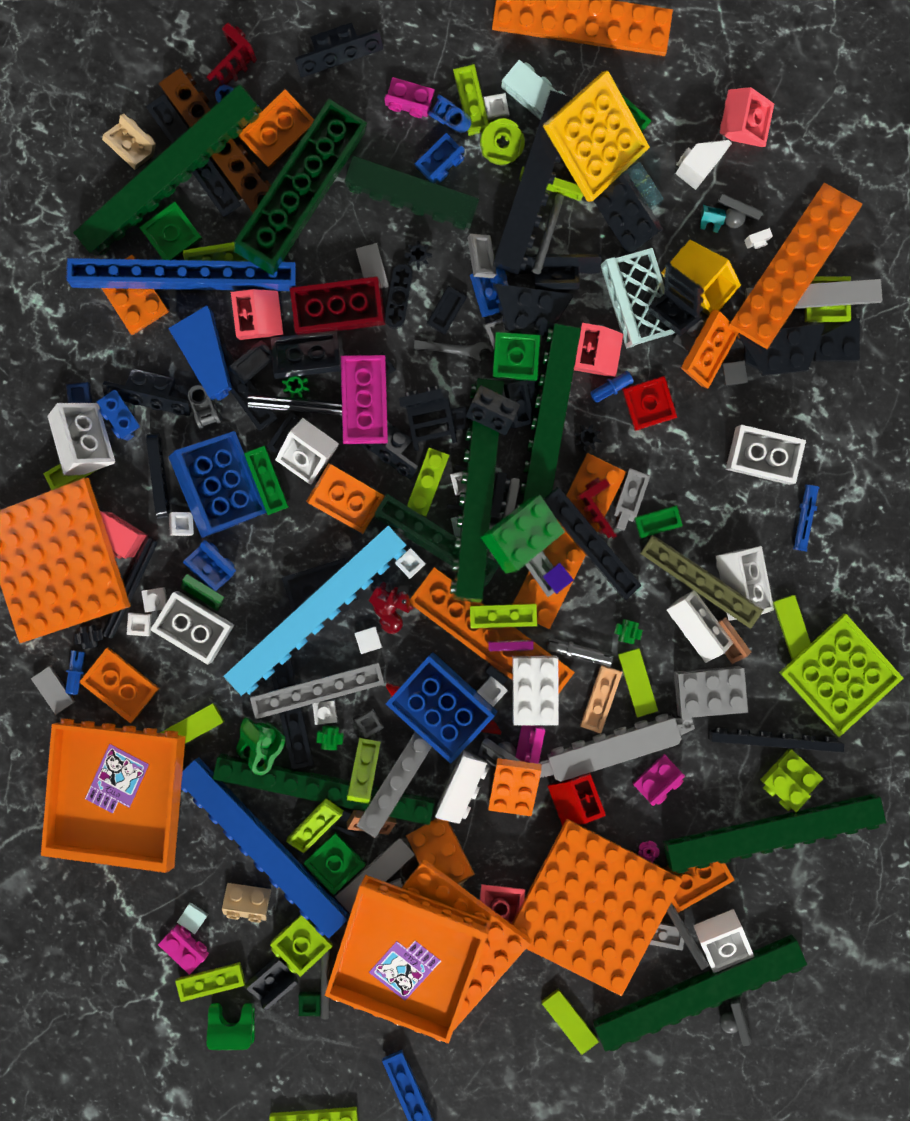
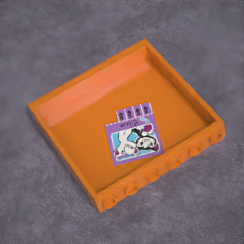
(113, 795)
(407, 958)

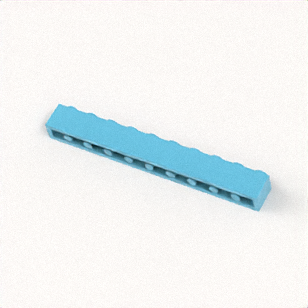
(315, 610)

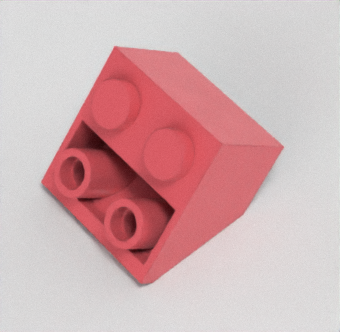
(256, 314)
(598, 350)

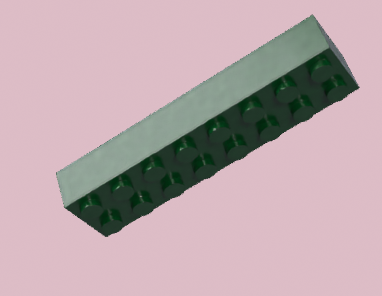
(300, 187)

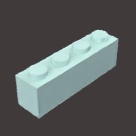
(528, 87)

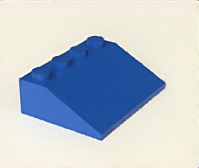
(217, 483)
(441, 707)

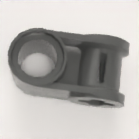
(203, 408)

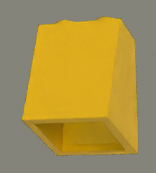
(710, 272)

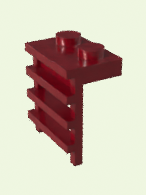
(241, 51)
(592, 489)

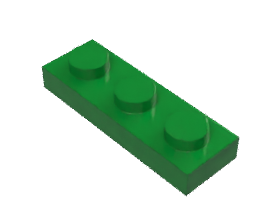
(266, 480)

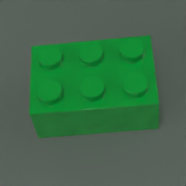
(522, 534)

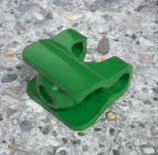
(264, 742)
(227, 1035)

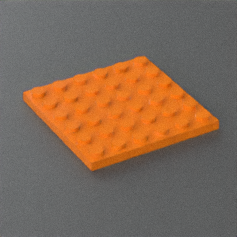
(57, 562)
(595, 907)
(503, 941)

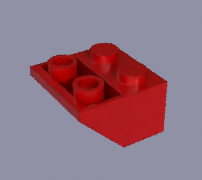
(577, 799)

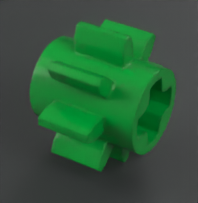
(298, 391)
(628, 631)
(329, 737)

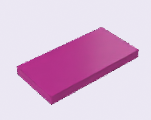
(364, 399)

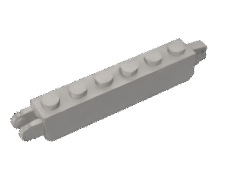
(616, 747)

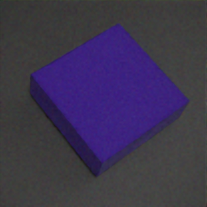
(558, 578)

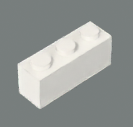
(700, 626)

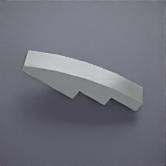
(381, 868)

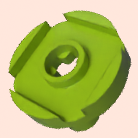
(490, 148)

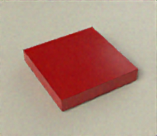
(649, 403)

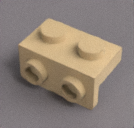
(130, 142)
(246, 902)

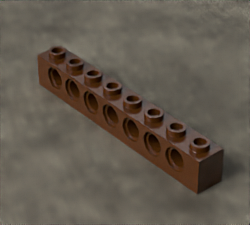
(180, 83)

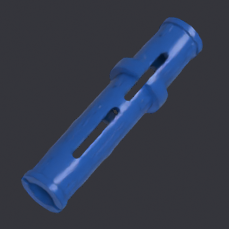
(806, 517)

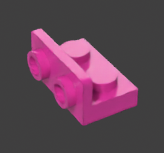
(409, 98)
(530, 743)
(659, 780)
(184, 948)

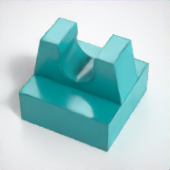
(713, 215)

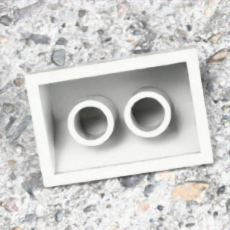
(80, 438)
(746, 574)
(461, 787)

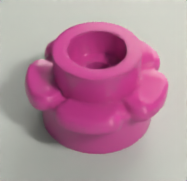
(648, 845)

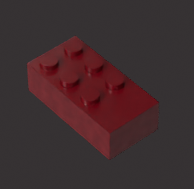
(338, 306)

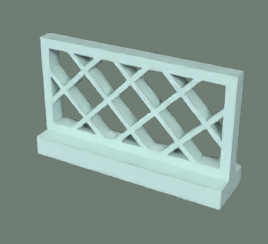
(620, 297)

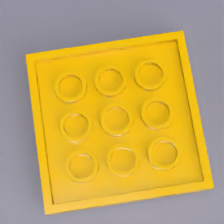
(596, 136)

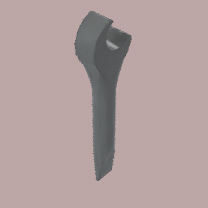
(468, 350)

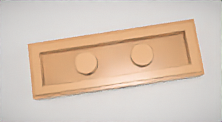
(601, 699)

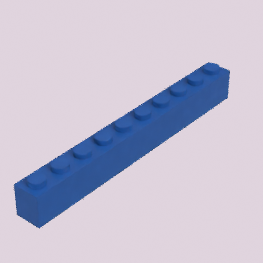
(177, 275)
(263, 848)

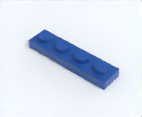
(406, 1087)

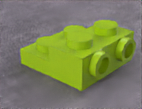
(791, 780)
(300, 945)

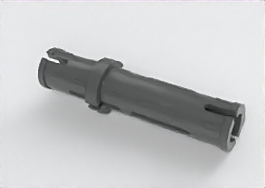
(570, 649)

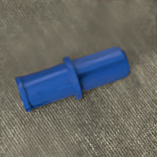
(611, 386)
(74, 672)

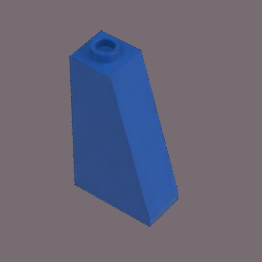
(202, 347)

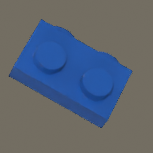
(440, 159)
(485, 294)
(116, 411)
(210, 566)

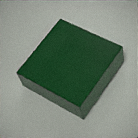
(309, 1003)

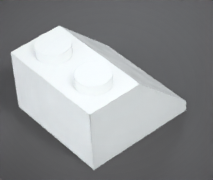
(699, 161)
(306, 451)
(723, 941)

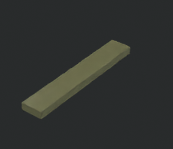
(702, 581)

